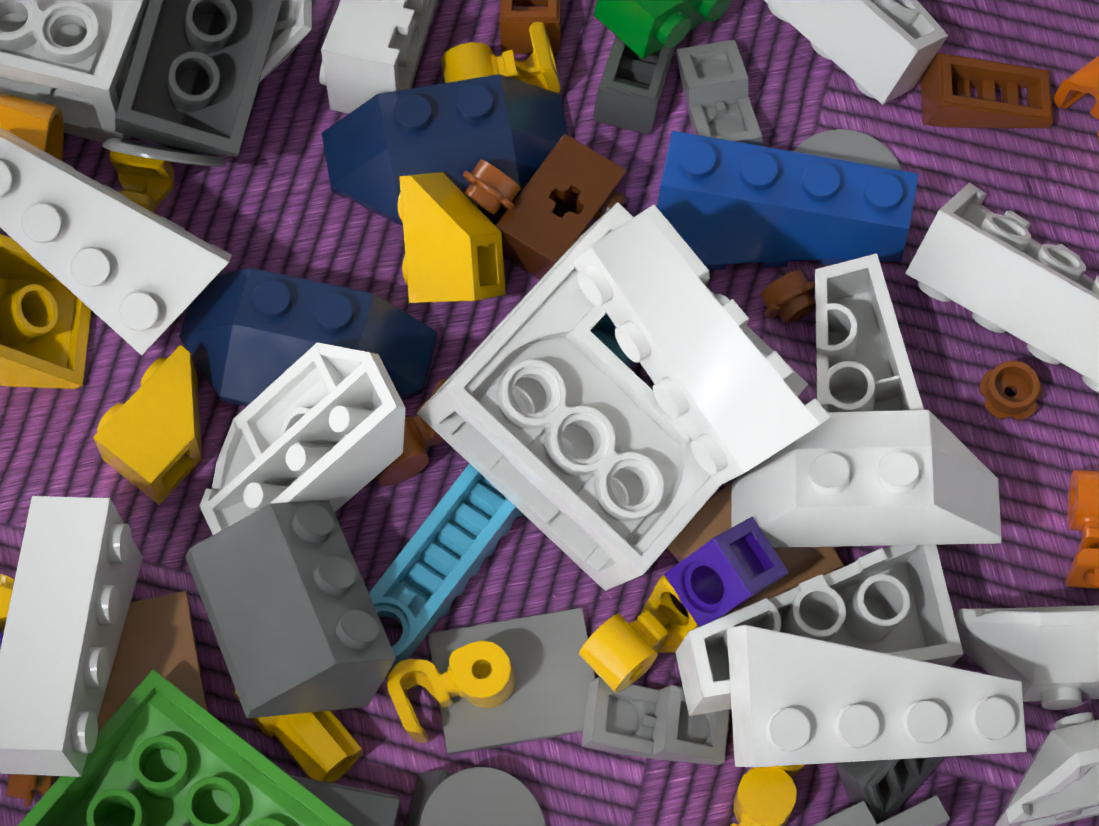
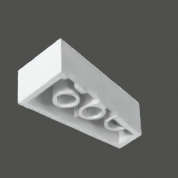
(373, 49)
(102, 246)
(860, 342)

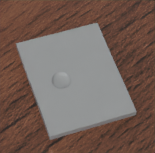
(548, 685)

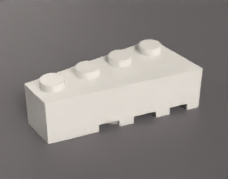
(880, 603)
(63, 632)
(842, 703)

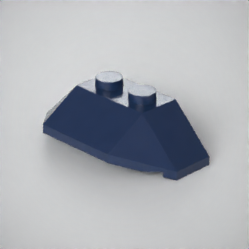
(441, 131)
(261, 322)

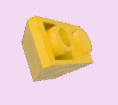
(448, 243)
(158, 430)

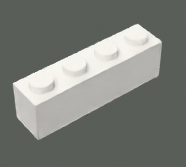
(874, 41)
(1012, 282)
(694, 347)

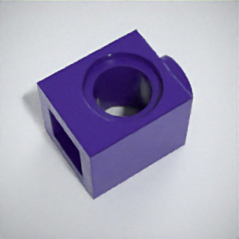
(726, 572)

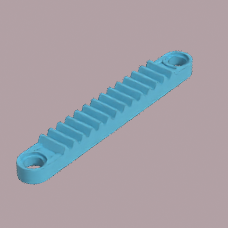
(452, 545)

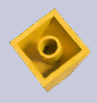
(40, 324)

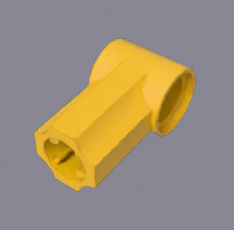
(314, 742)

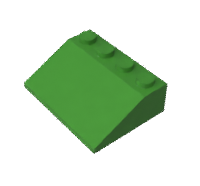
(176, 766)

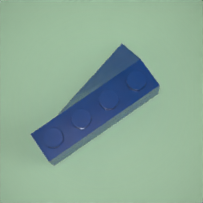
(781, 205)

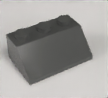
(197, 73)
(291, 612)

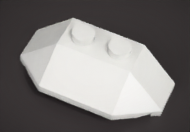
(309, 436)
(872, 484)
(1042, 647)
(1061, 777)

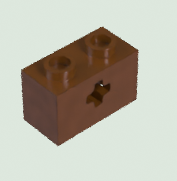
(559, 205)

